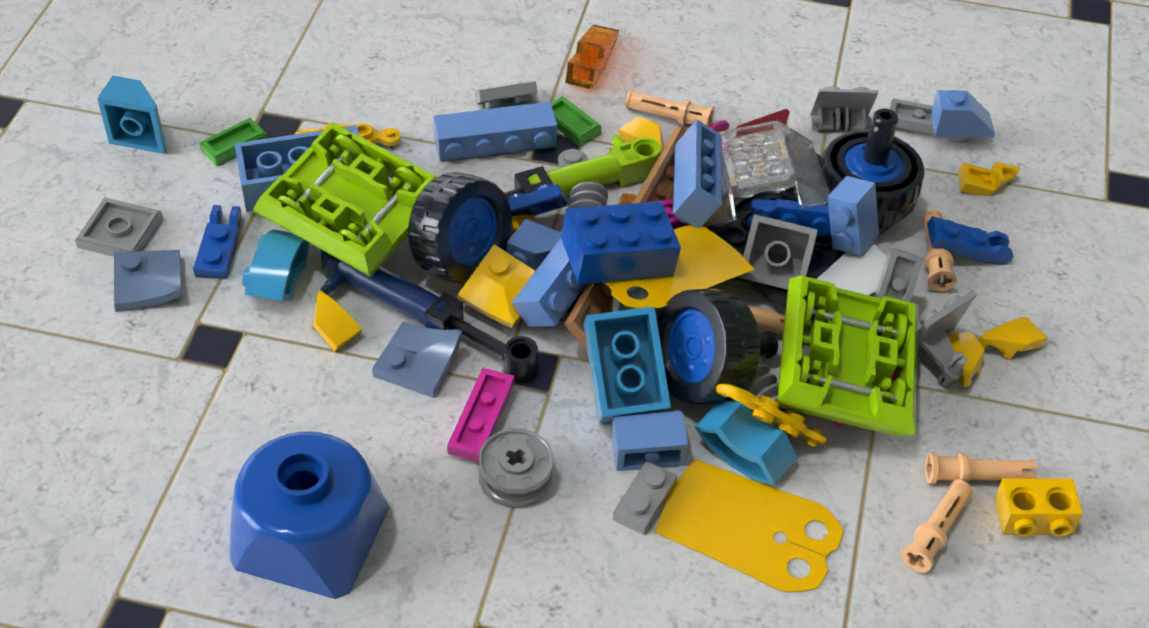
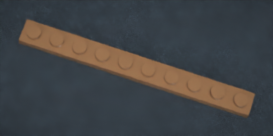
(657, 187)

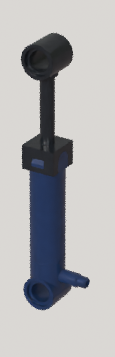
(432, 311)

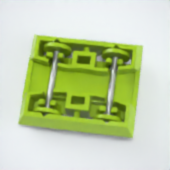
(344, 200)
(849, 357)

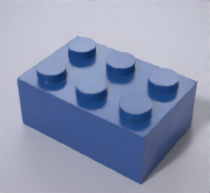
(620, 242)

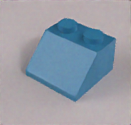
(131, 115)

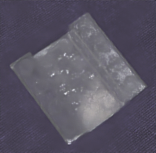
(765, 160)

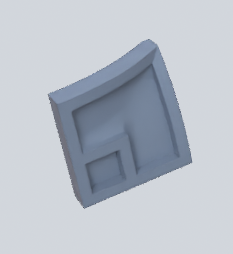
(146, 278)
(418, 358)

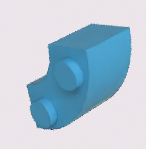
(276, 265)
(747, 442)

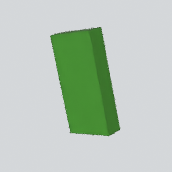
(574, 122)
(221, 146)

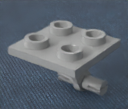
(935, 341)

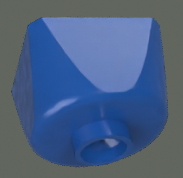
(305, 513)

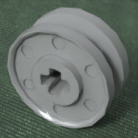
(515, 467)

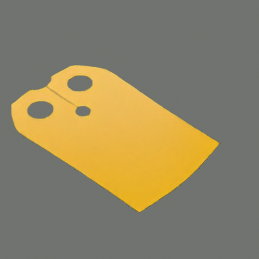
(701, 264)
(736, 525)

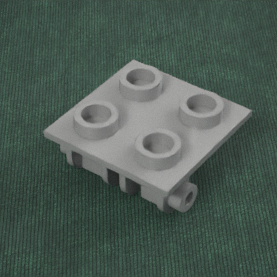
(843, 103)

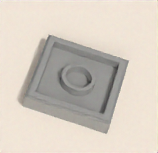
(118, 228)

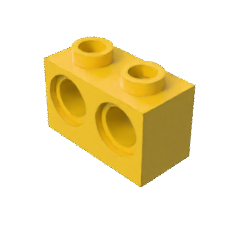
(1038, 506)

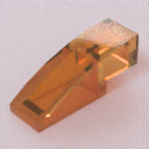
(591, 56)

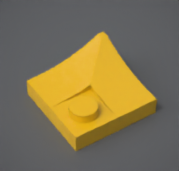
(496, 285)

